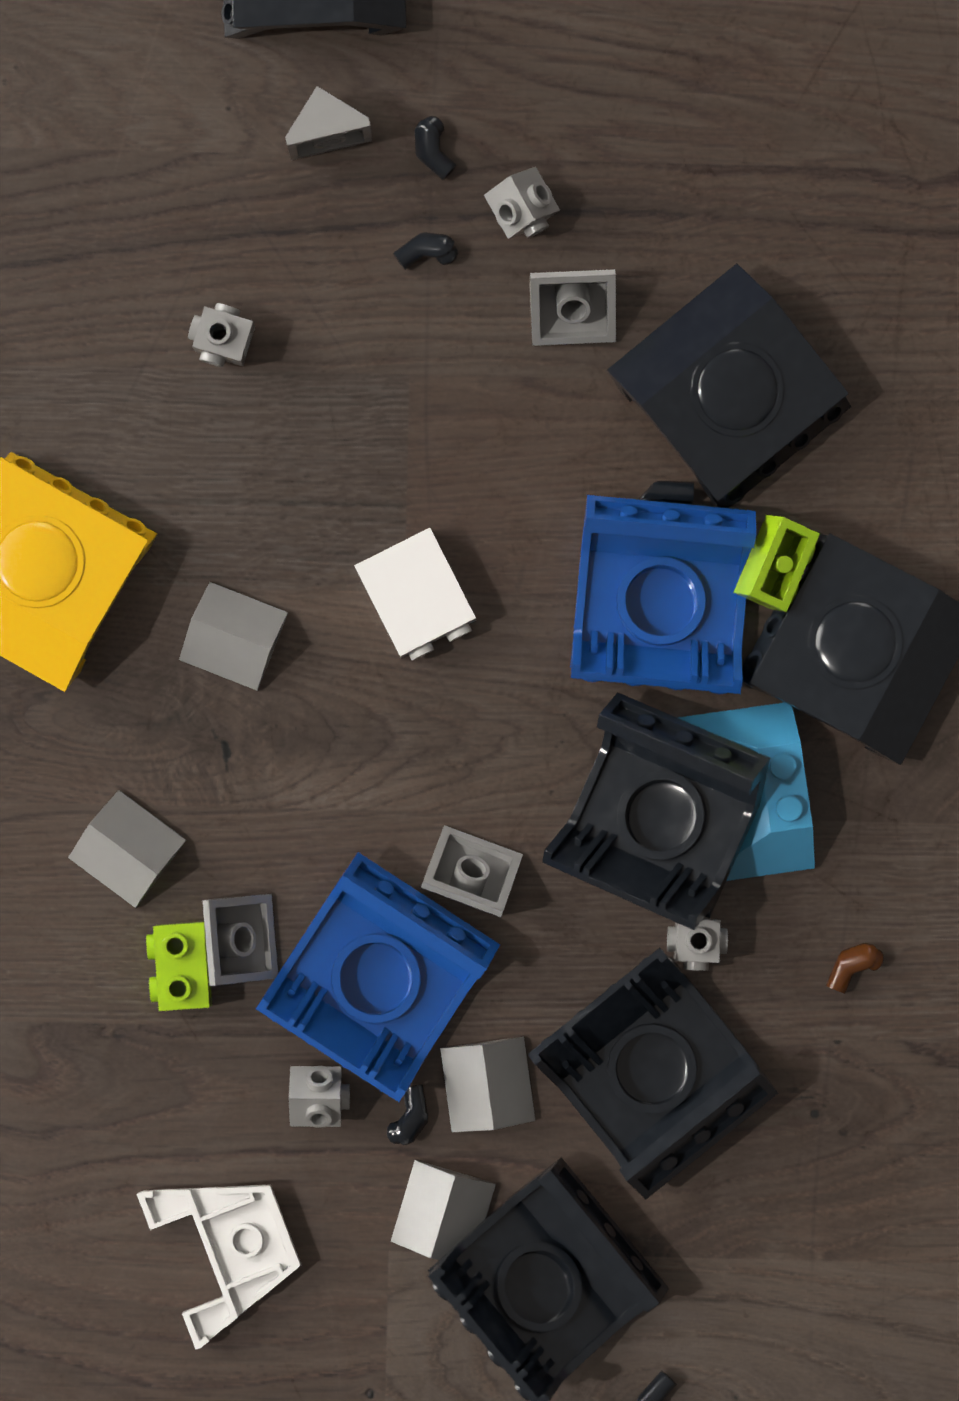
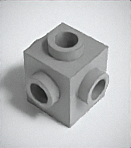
(522, 203)
(232, 347)
(698, 959)
(317, 1096)

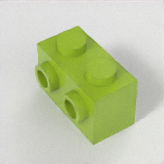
(777, 563)
(180, 966)

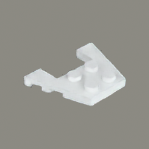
(243, 1242)

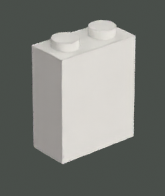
(416, 594)

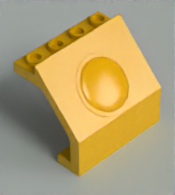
(58, 568)

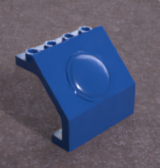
(661, 594)
(377, 976)

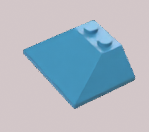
(783, 827)

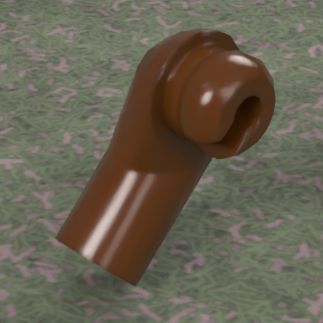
(852, 961)

